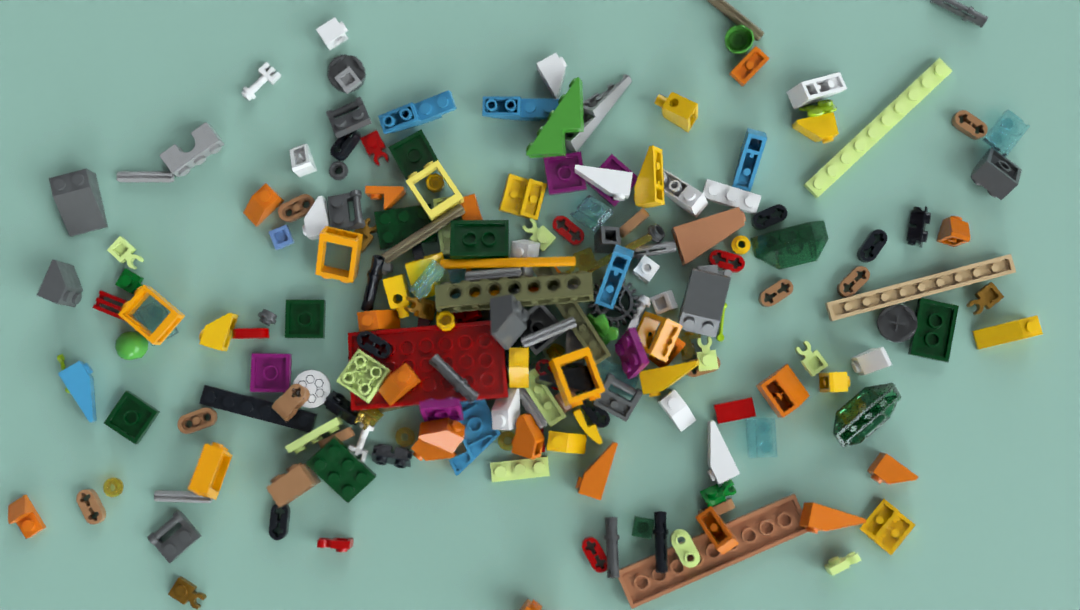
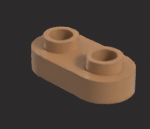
(297, 208)
(198, 420)

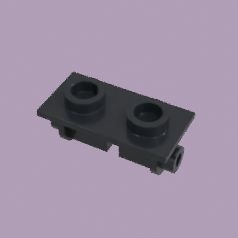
(918, 218)
(337, 402)
(398, 458)

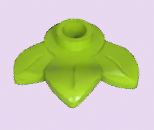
(822, 107)

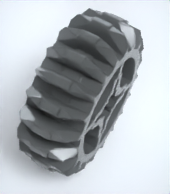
(620, 308)

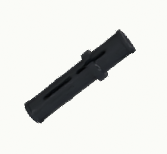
(374, 276)
(660, 542)

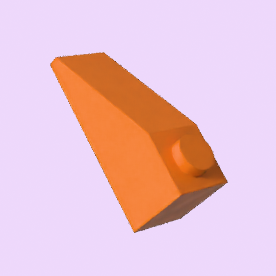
(595, 477)
(822, 518)

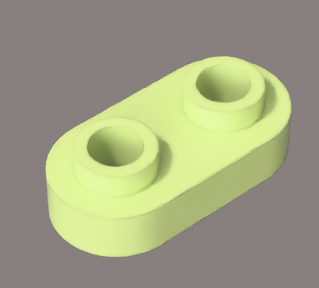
(685, 548)

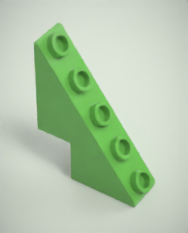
(565, 119)

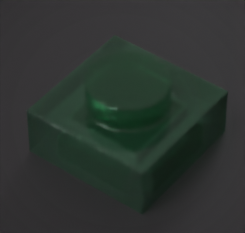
(642, 527)

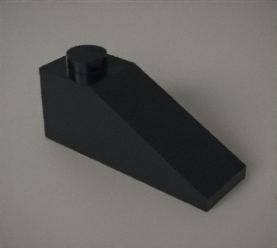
(577, 379)

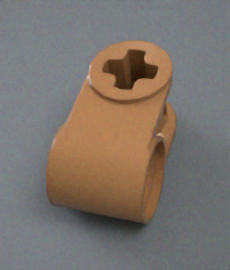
(289, 403)

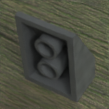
(79, 201)
(703, 302)

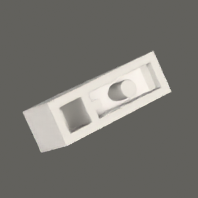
(816, 89)
(611, 182)
(718, 456)

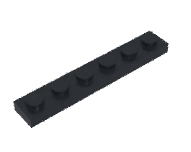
(254, 408)

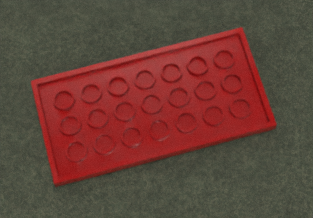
(465, 348)

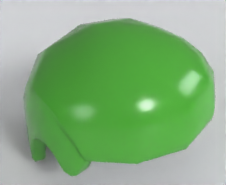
(739, 39)
(131, 345)

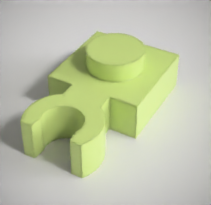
(540, 235)
(123, 252)
(707, 357)
(812, 361)
(838, 564)

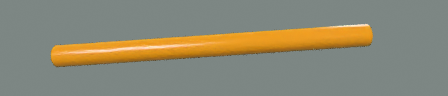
(508, 262)

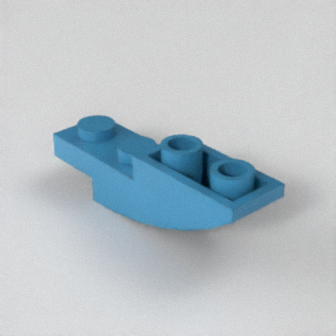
(516, 108)
(418, 113)

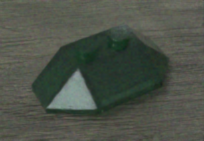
(791, 245)
(865, 413)

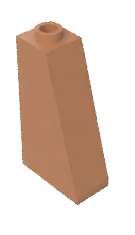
(702, 234)

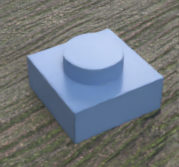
(281, 237)

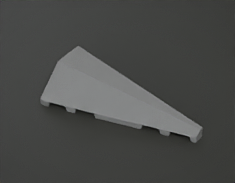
(594, 111)

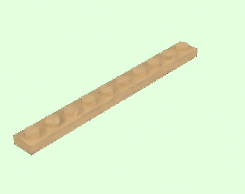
(920, 287)

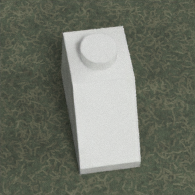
(553, 73)
(316, 219)
(870, 361)
(677, 410)
(506, 411)

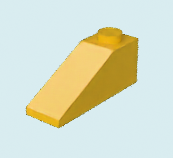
(650, 182)
(1007, 332)
(662, 378)

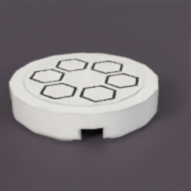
(318, 387)

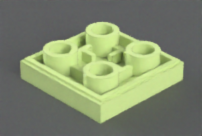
(363, 376)

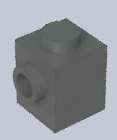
(606, 239)

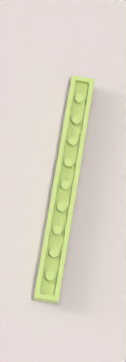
(877, 128)

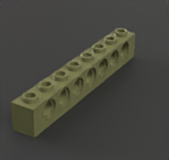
(543, 296)

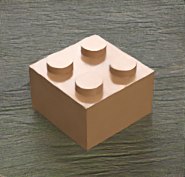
(290, 486)

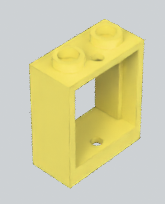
(446, 205)

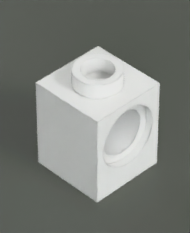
(333, 33)
(645, 269)

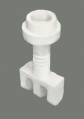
(266, 76)
(643, 302)
(358, 449)

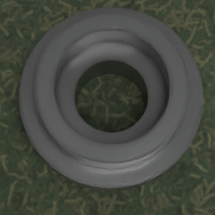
(334, 166)
(656, 232)
(267, 317)

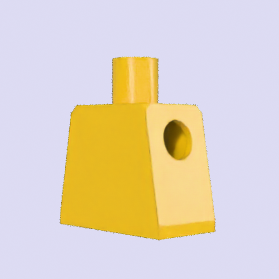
(678, 110)
(397, 285)

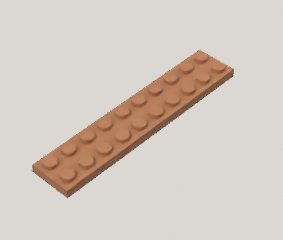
(753, 531)

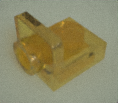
(689, 348)

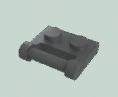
(351, 121)
(339, 211)
(615, 403)
(179, 541)

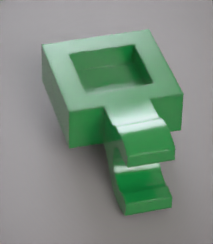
(129, 281)
(716, 495)

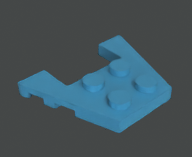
(477, 433)

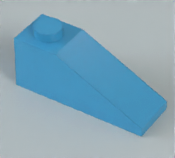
(749, 159)
(614, 276)
(81, 386)

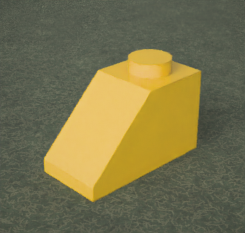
(818, 128)
(219, 332)
(519, 368)
(834, 382)
(566, 442)

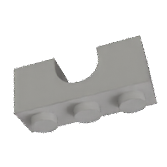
(206, 143)

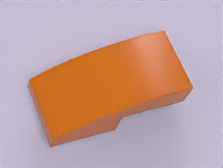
(471, 208)

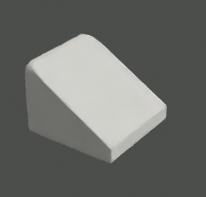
(664, 302)

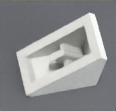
(302, 160)

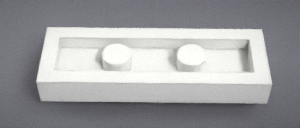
(731, 196)

